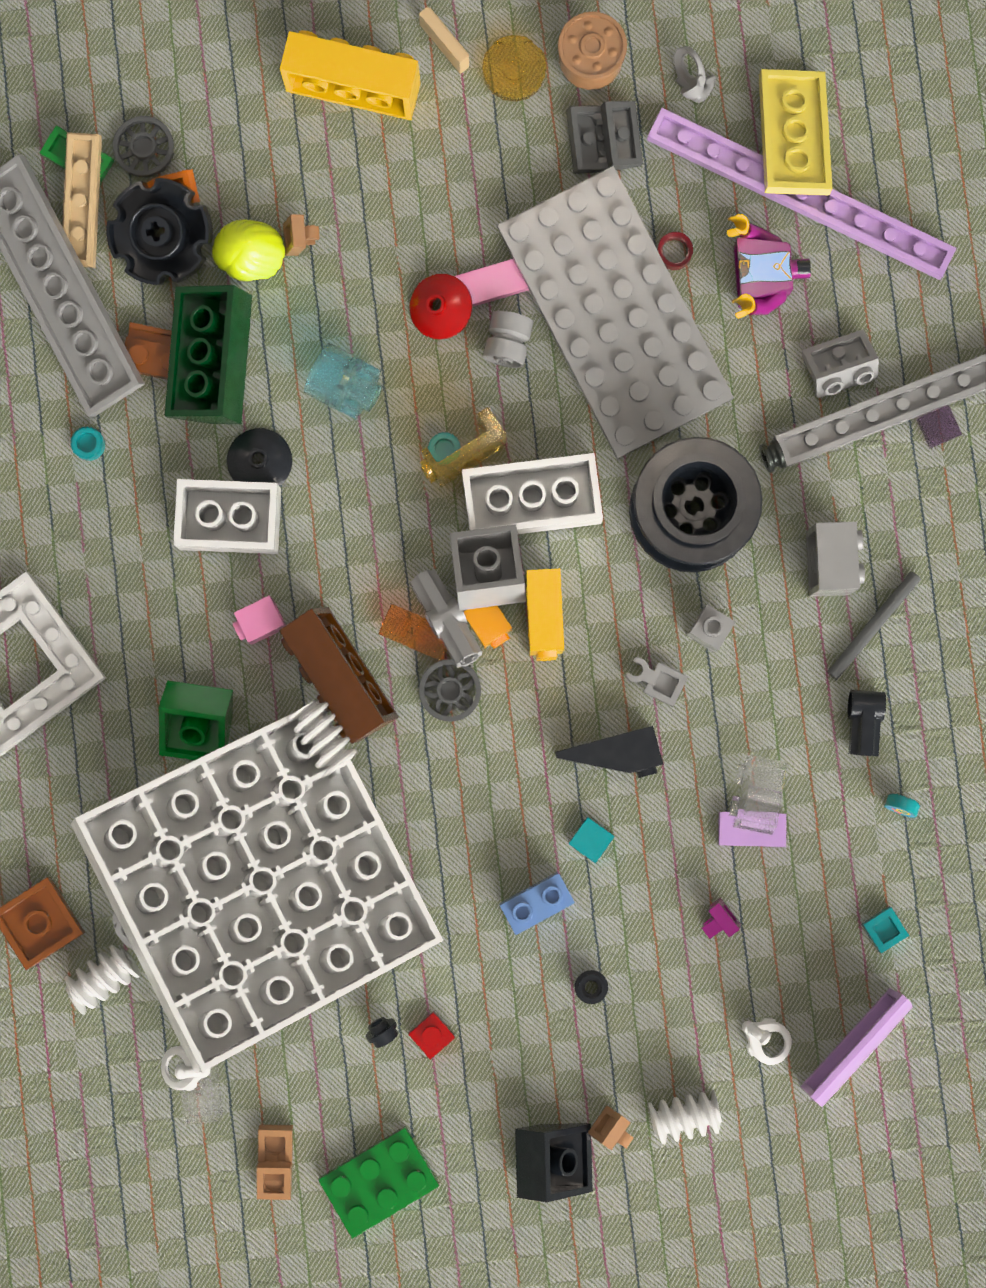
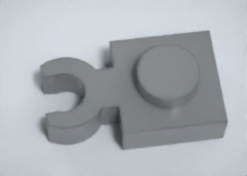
(661, 682)

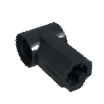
(866, 713)

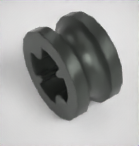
(772, 456)

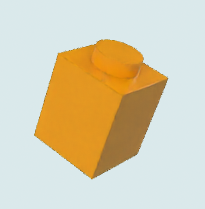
(489, 625)

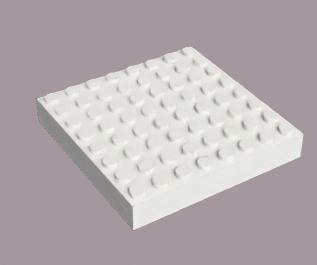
(254, 889)

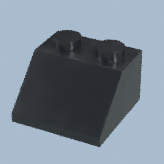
(553, 1161)

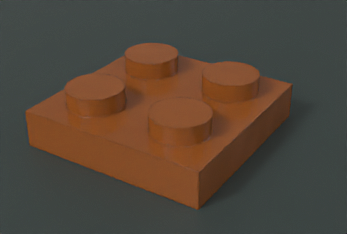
(38, 923)

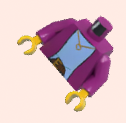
(762, 268)

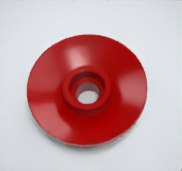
(454, 309)

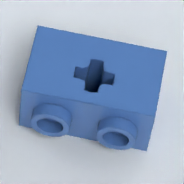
(536, 903)

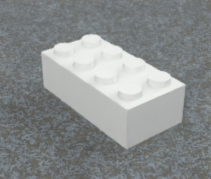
(534, 494)

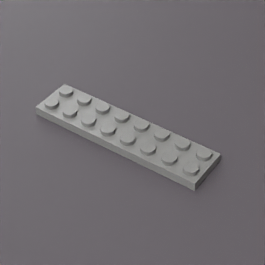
(62, 293)

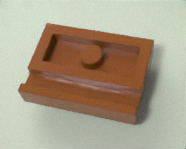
(149, 349)

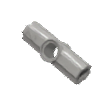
(446, 618)

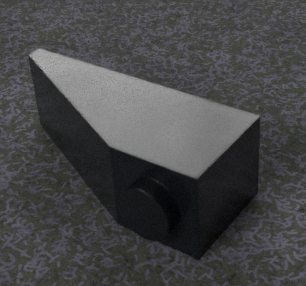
(624, 753)

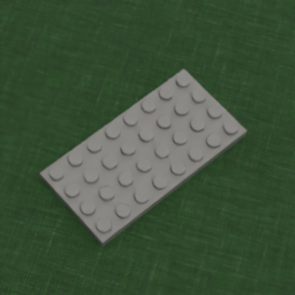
(615, 312)

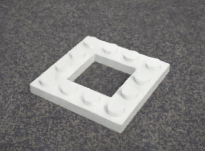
(75, 667)

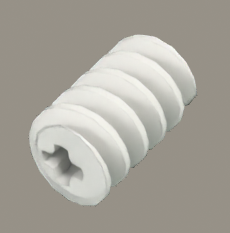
(322, 736)
(101, 979)
(685, 1117)

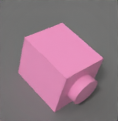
(258, 620)

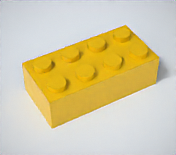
(350, 74)

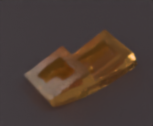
(412, 631)

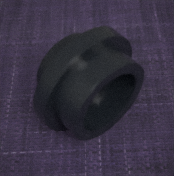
(599, 994)
(382, 1032)

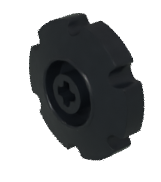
(146, 210)

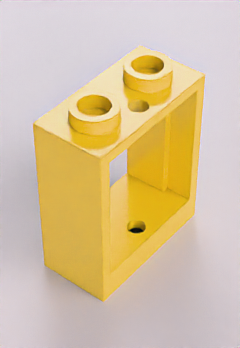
(544, 613)

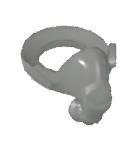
(696, 87)

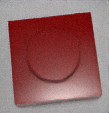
(432, 1035)

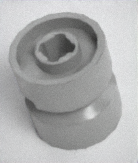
(508, 334)

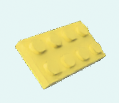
(795, 132)

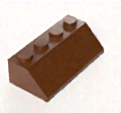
(337, 673)

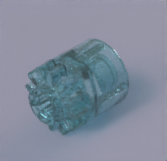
(343, 381)

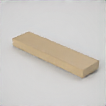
(82, 194)

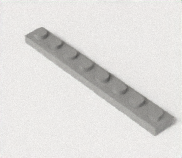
(883, 411)

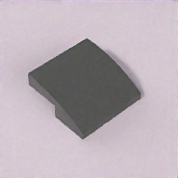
(604, 137)

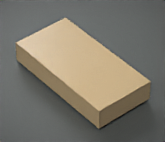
(444, 39)

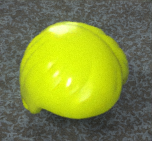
(248, 250)

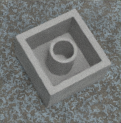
(834, 559)
(487, 567)

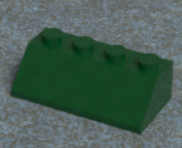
(208, 354)

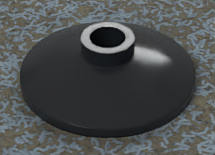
(276, 453)

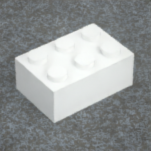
(227, 516)

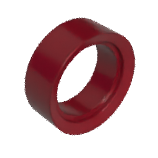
(679, 237)

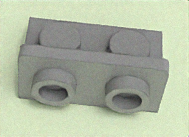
(841, 363)

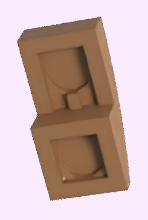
(275, 1162)

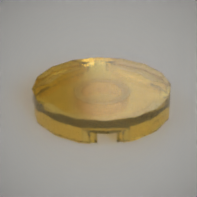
(514, 68)

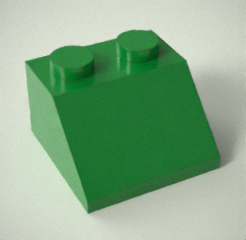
(193, 720)

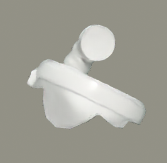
(759, 1034)
(182, 1071)

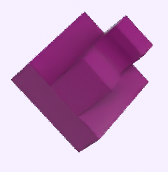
(721, 919)

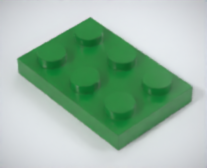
(379, 1182)

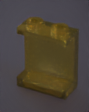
(469, 455)

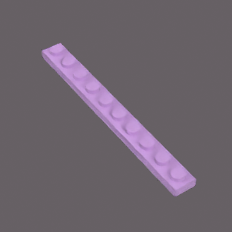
(831, 210)

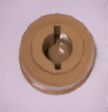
(591, 50)

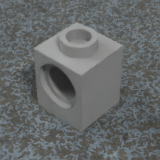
(711, 628)

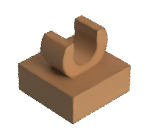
(298, 235)
(611, 1129)

